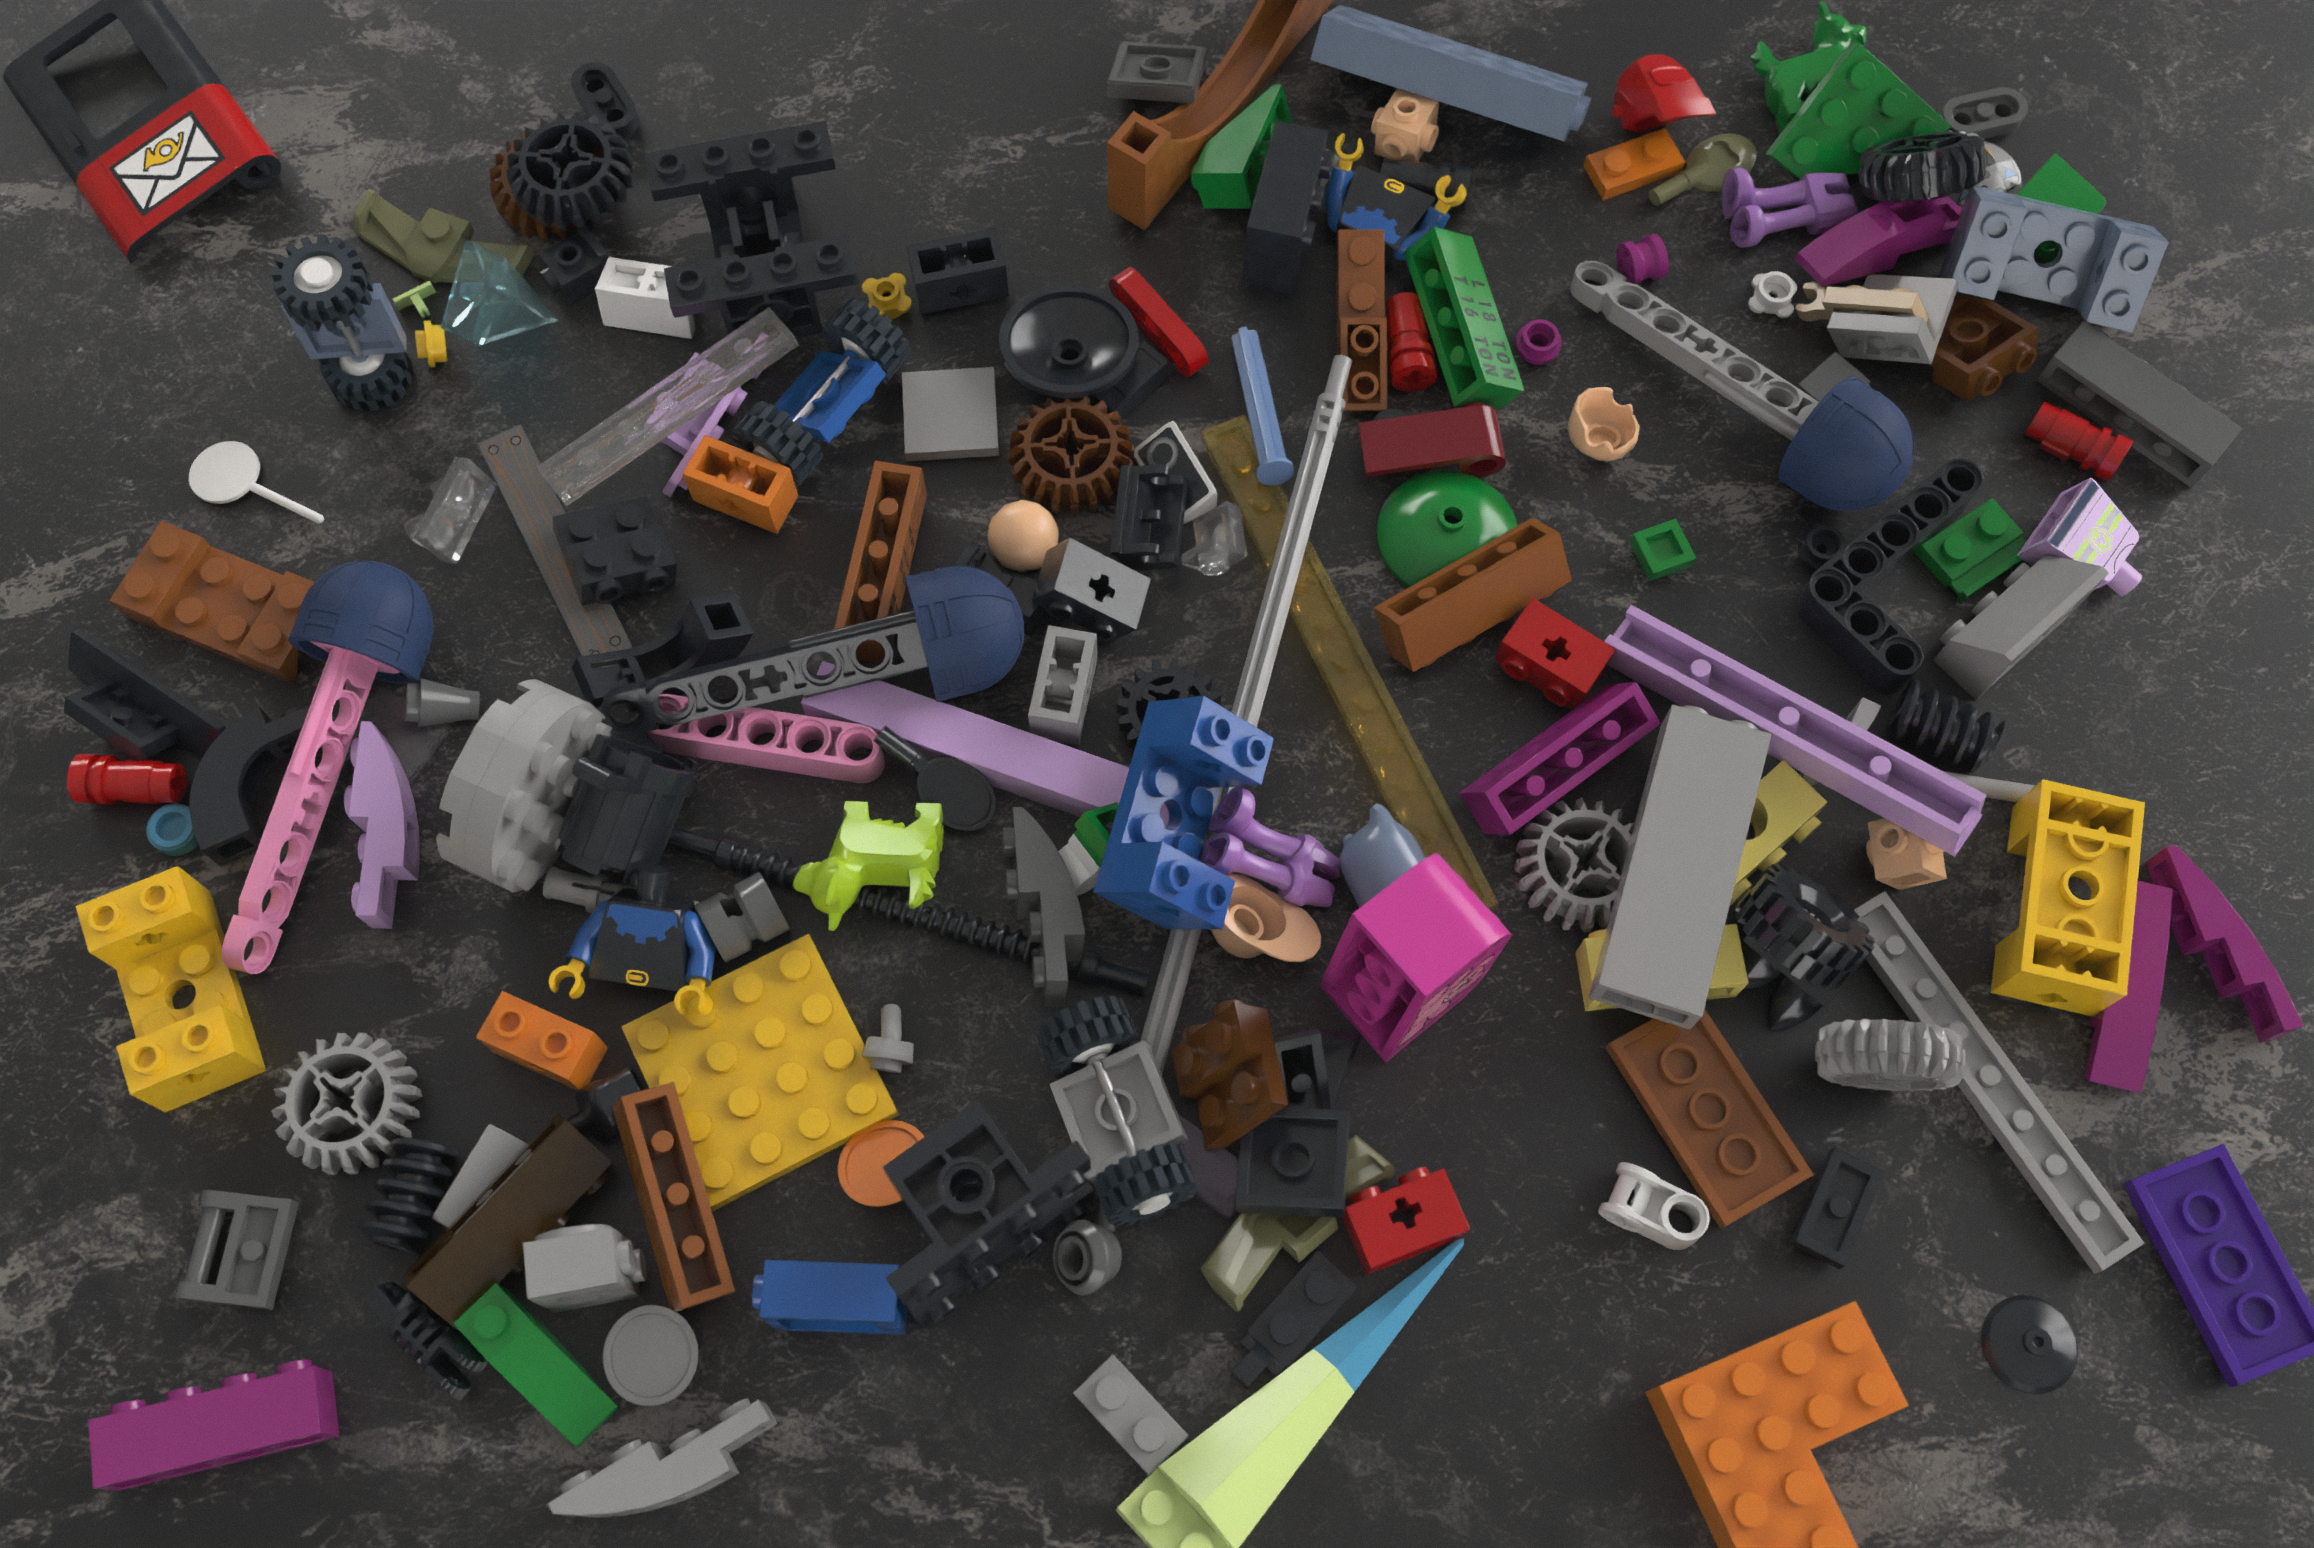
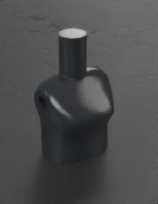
(597, 1100)

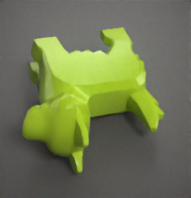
(875, 855)

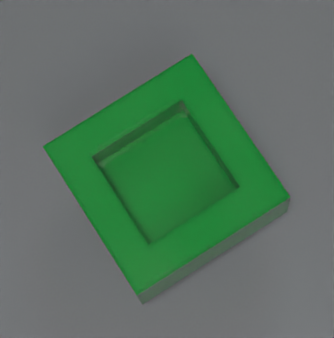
(1662, 550)

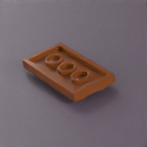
(1709, 1115)

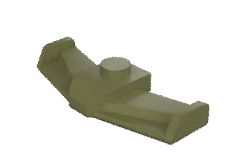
(427, 247)
(1258, 1238)

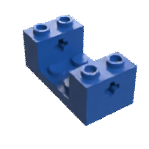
(1181, 761)

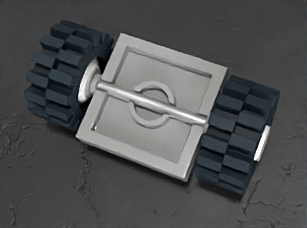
(1118, 1110)

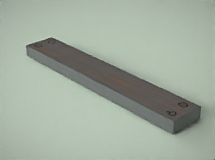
(533, 505)

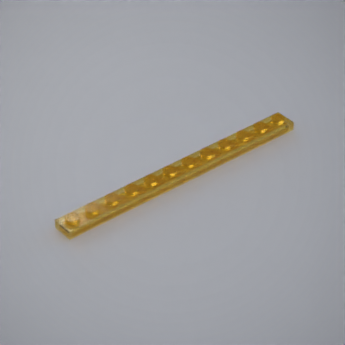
(1345, 664)

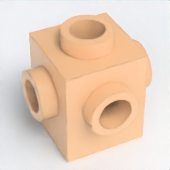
(1405, 126)
(1902, 857)

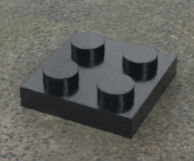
(1295, 1164)

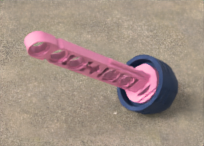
(365, 627)

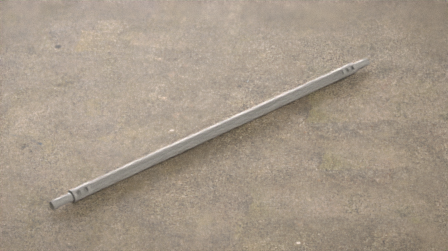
(1255, 679)

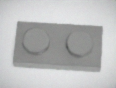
(1131, 1415)

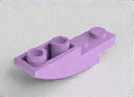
(385, 810)

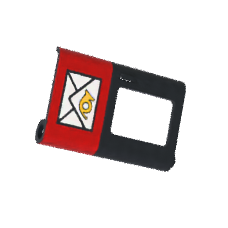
(165, 153)

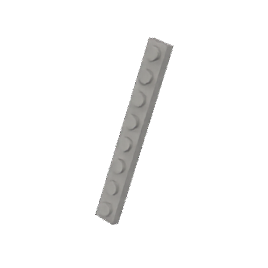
(1999, 1092)

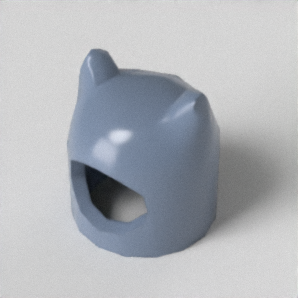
(1377, 855)

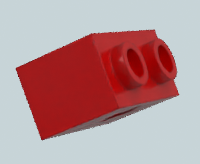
(1545, 633)
(1435, 1221)

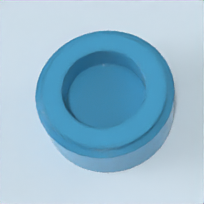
(172, 830)

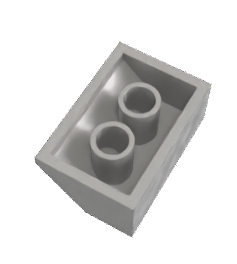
(2015, 621)

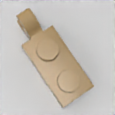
(1858, 298)

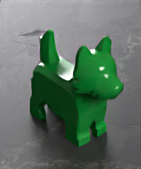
(1794, 79)

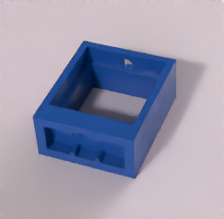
(829, 1297)

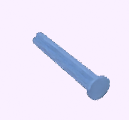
(1273, 464)

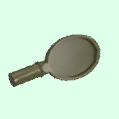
(1708, 166)

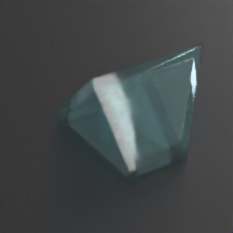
(491, 299)

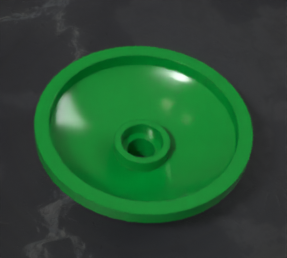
(1417, 538)

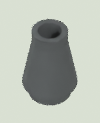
(439, 703)

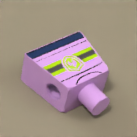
(2090, 530)

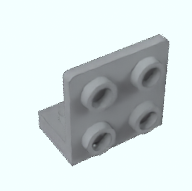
(1899, 336)

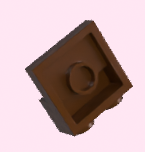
(1982, 347)
(1230, 1071)

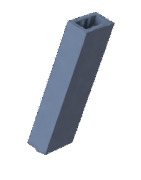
(1451, 72)

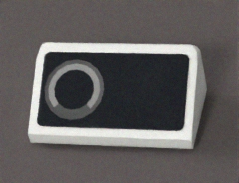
(1170, 448)

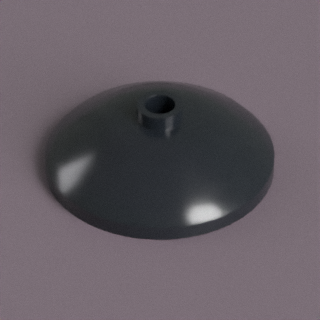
(1068, 341)

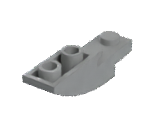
(648, 1479)

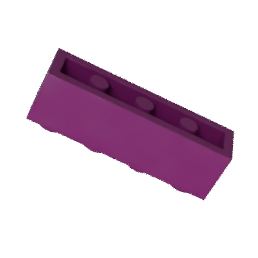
(1559, 758)
(212, 1427)

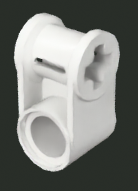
(1650, 1207)

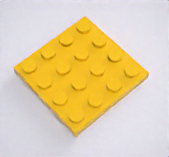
(765, 1073)

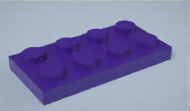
(2225, 1264)

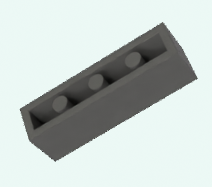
(2139, 403)

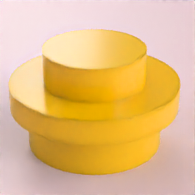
(431, 343)

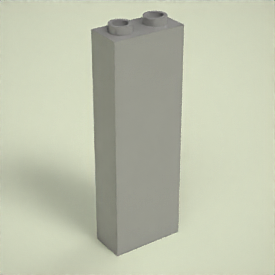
(1681, 867)

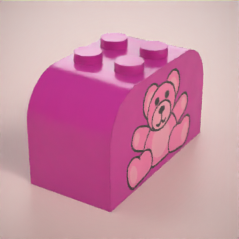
(1412, 955)

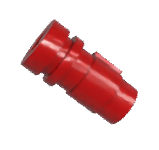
(1407, 340)
(2073, 437)
(108, 779)

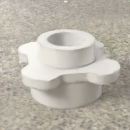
(1775, 284)

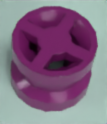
(1642, 259)

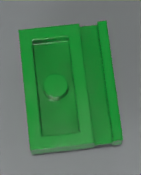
(1974, 550)

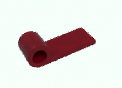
(1435, 439)

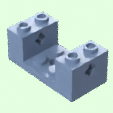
(2100, 265)

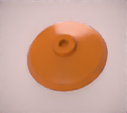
(865, 1155)

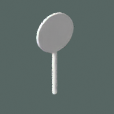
(229, 472)

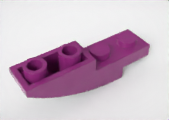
(1877, 237)

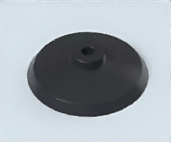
(2029, 1344)

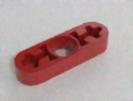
(1159, 322)

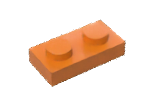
(1634, 164)

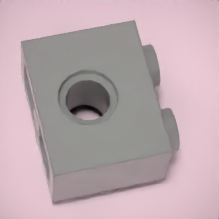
(582, 1267)

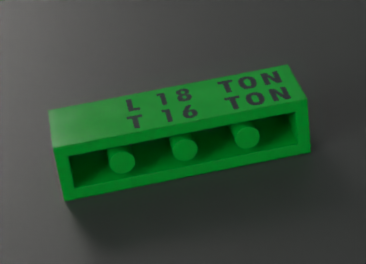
(1463, 319)

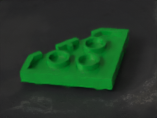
(1848, 113)

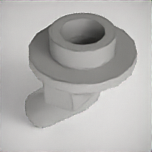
(889, 1051)

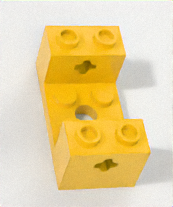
(159, 940)
(2070, 948)

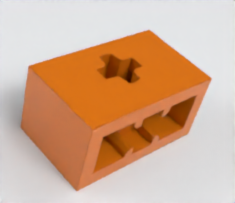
(740, 484)
(542, 1041)

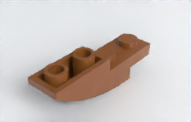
(1361, 318)

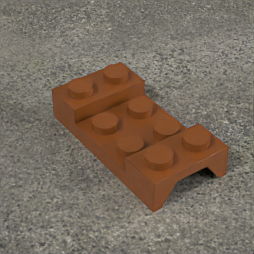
(214, 601)

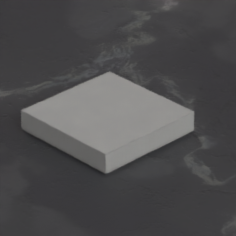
(950, 414)

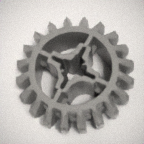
(1565, 854)
(1890, 1055)
(311, 1128)

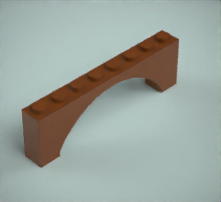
(1157, 156)

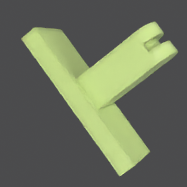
(415, 297)

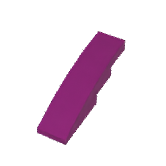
(2210, 925)
(2127, 1027)

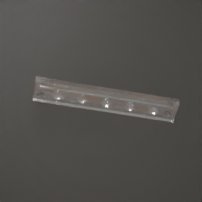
(667, 406)

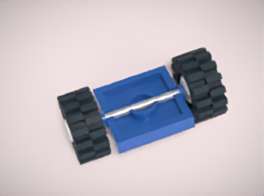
(826, 390)

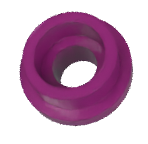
(1542, 332)

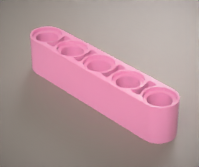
(783, 751)

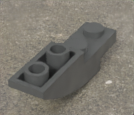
(1047, 899)

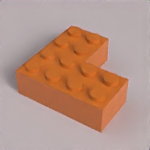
(1751, 1424)

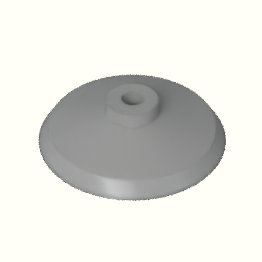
(650, 1355)

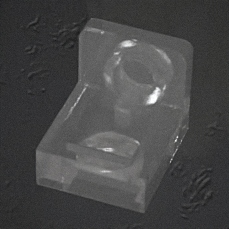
(1218, 541)

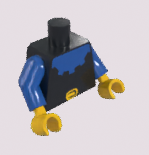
(1374, 202)
(644, 941)

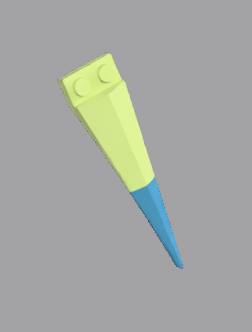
(1238, 1466)

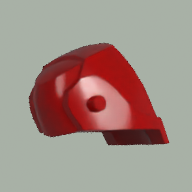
(1656, 94)

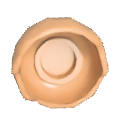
(1602, 426)
(1022, 535)

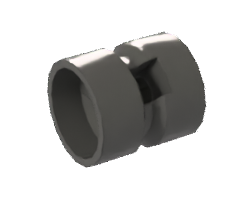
(742, 917)

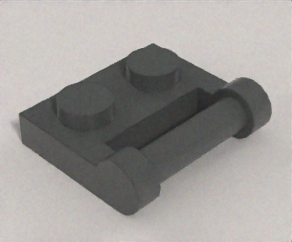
(252, 1253)

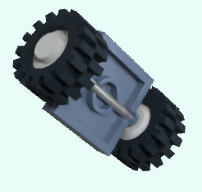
(343, 321)

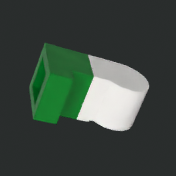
(1087, 847)

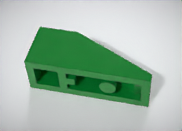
(1234, 158)
(536, 1364)

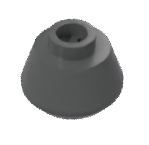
(1086, 1256)

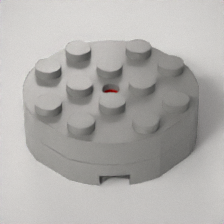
(517, 785)

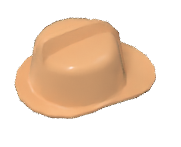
(1266, 923)

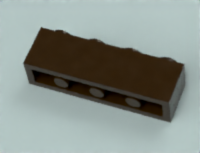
(513, 1209)

